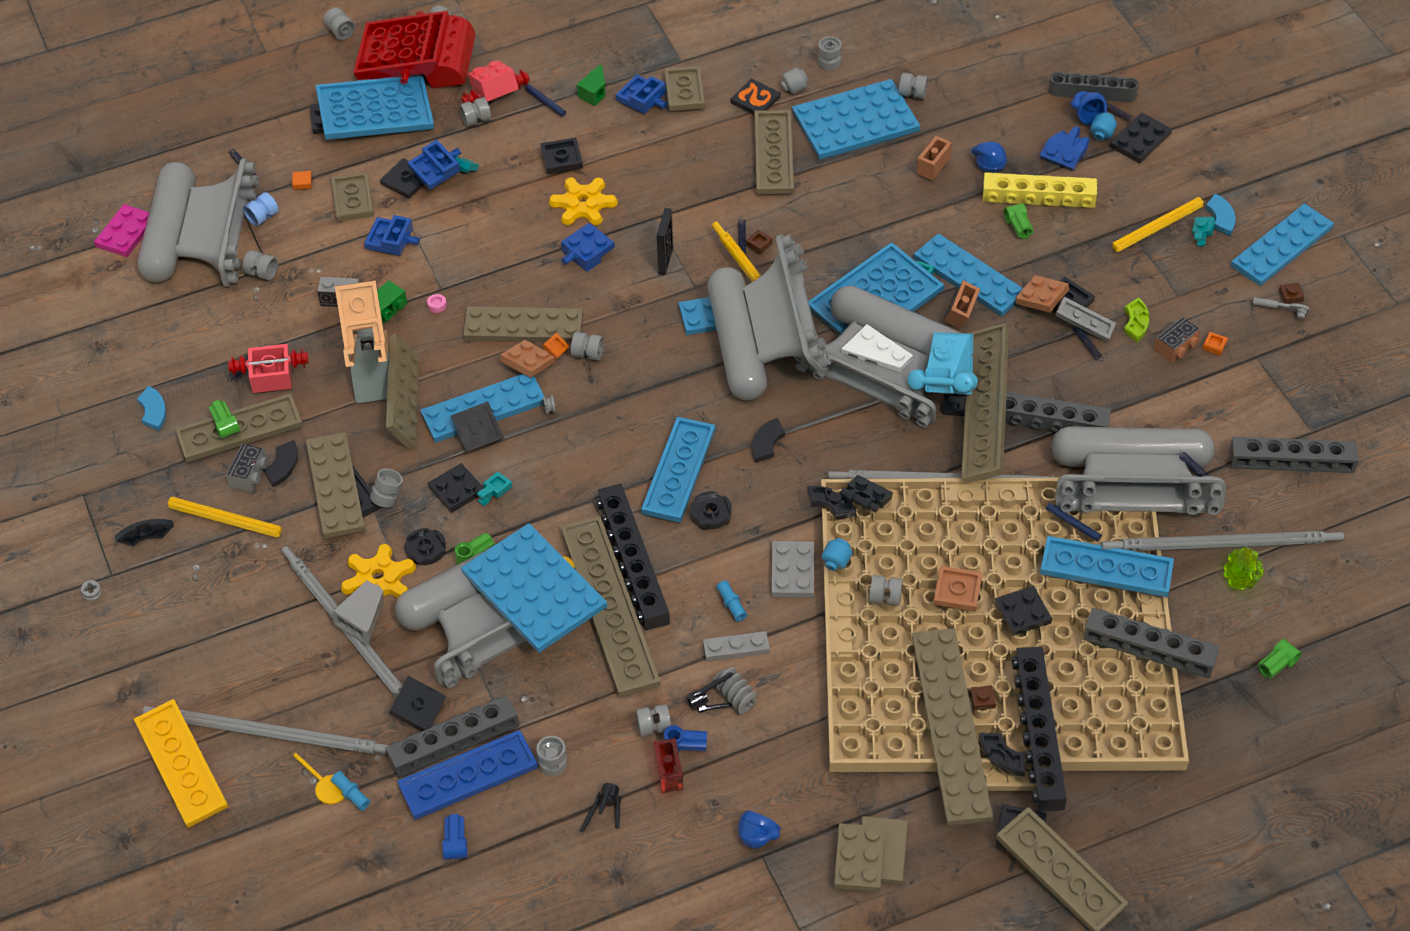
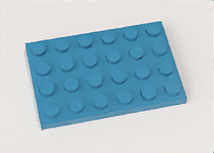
(374, 107)
(855, 119)
(887, 275)
(534, 587)

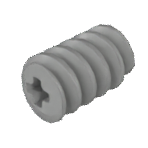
(736, 690)

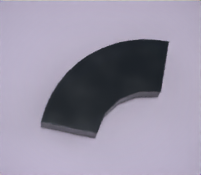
(765, 440)
(284, 463)
(832, 501)
(144, 530)
(1001, 755)

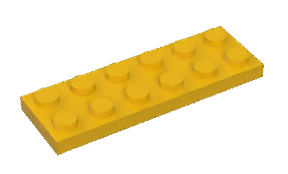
(181, 763)

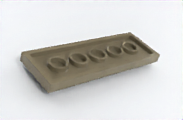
(774, 152)
(521, 323)
(402, 391)
(255, 424)
(335, 485)
(1062, 870)

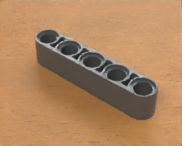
(1111, 87)

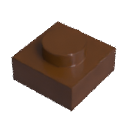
(759, 241)
(1291, 293)
(983, 697)

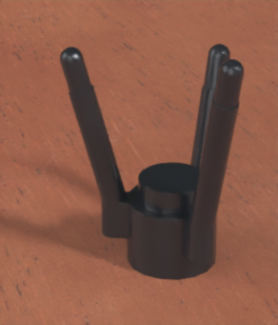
(698, 698)
(608, 796)

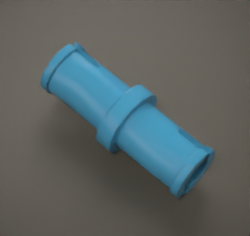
(731, 601)
(350, 790)

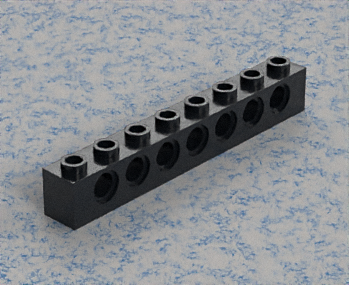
(628, 543)
(1052, 797)

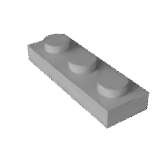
(1085, 319)
(736, 646)

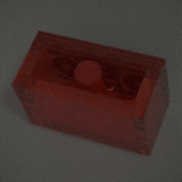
(668, 765)

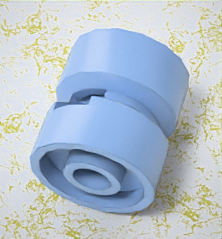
(262, 207)

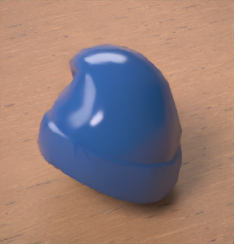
(1089, 105)
(990, 157)
(757, 829)

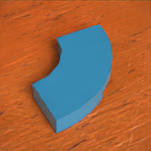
(1223, 214)
(154, 408)

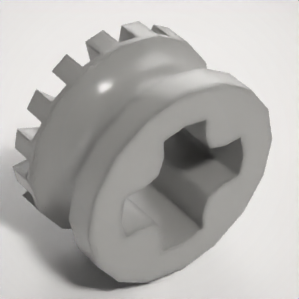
(550, 405)
(85, 590)

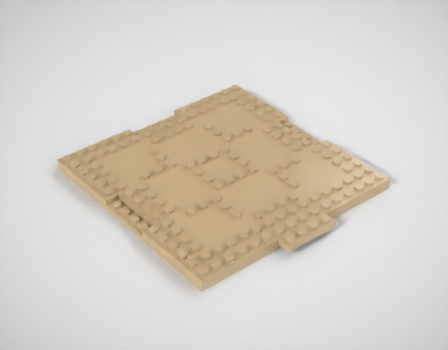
(1105, 703)

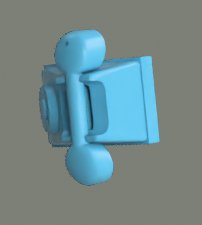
(948, 365)

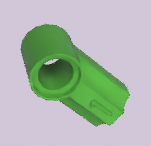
(1018, 218)
(225, 422)
(467, 550)
(1283, 655)

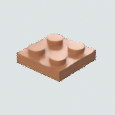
(1042, 293)
(527, 358)
(958, 588)

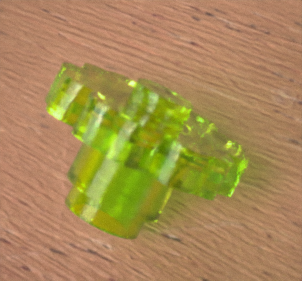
(1243, 568)

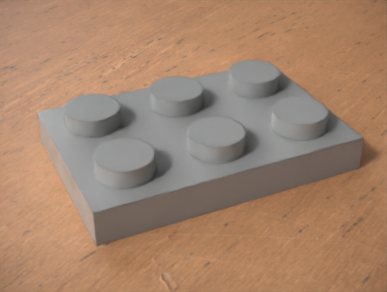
(792, 569)

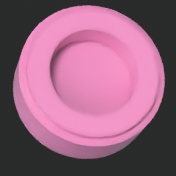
(436, 303)

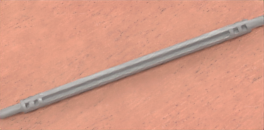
(870, 474)
(1215, 541)
(330, 605)
(280, 732)

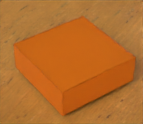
(302, 180)
(1215, 343)
(555, 346)

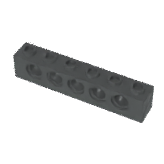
(1052, 413)
(1293, 454)
(1140, 642)
(447, 746)

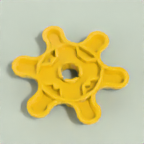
(590, 208)
(382, 564)

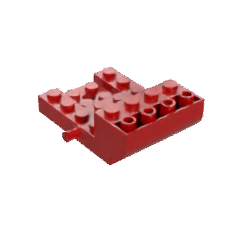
(416, 45)

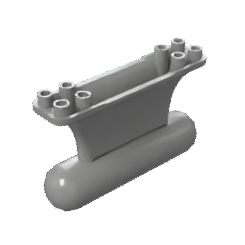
(195, 222)
(764, 320)
(902, 326)
(1136, 470)
(471, 623)

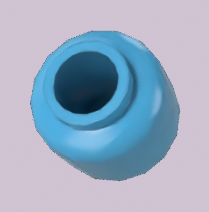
(1103, 126)
(836, 554)

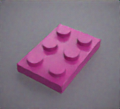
(123, 231)

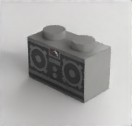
(327, 292)
(247, 467)

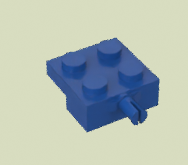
(643, 93)
(435, 164)
(391, 235)
(586, 247)

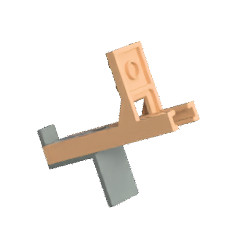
(368, 364)

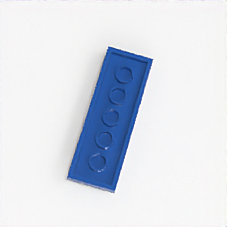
(467, 774)

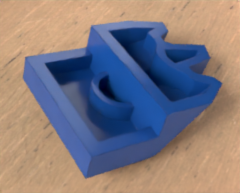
(1065, 149)

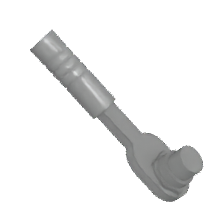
(1301, 310)

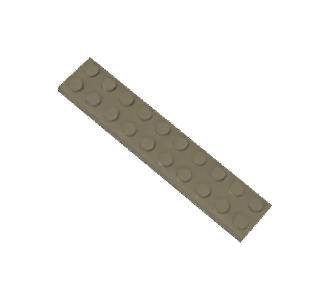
(986, 406)
(618, 623)
(951, 727)

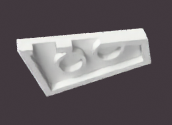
(876, 347)

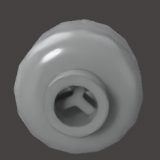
(794, 81)

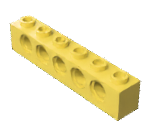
(1040, 190)

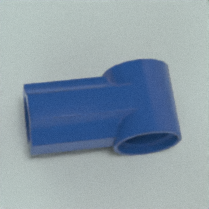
(687, 739)
(455, 842)

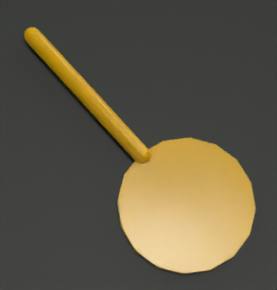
(325, 790)

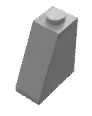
(360, 612)

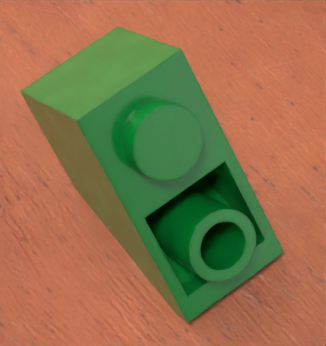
(592, 87)
(391, 300)

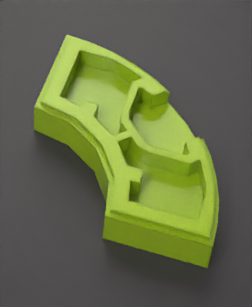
(1138, 319)

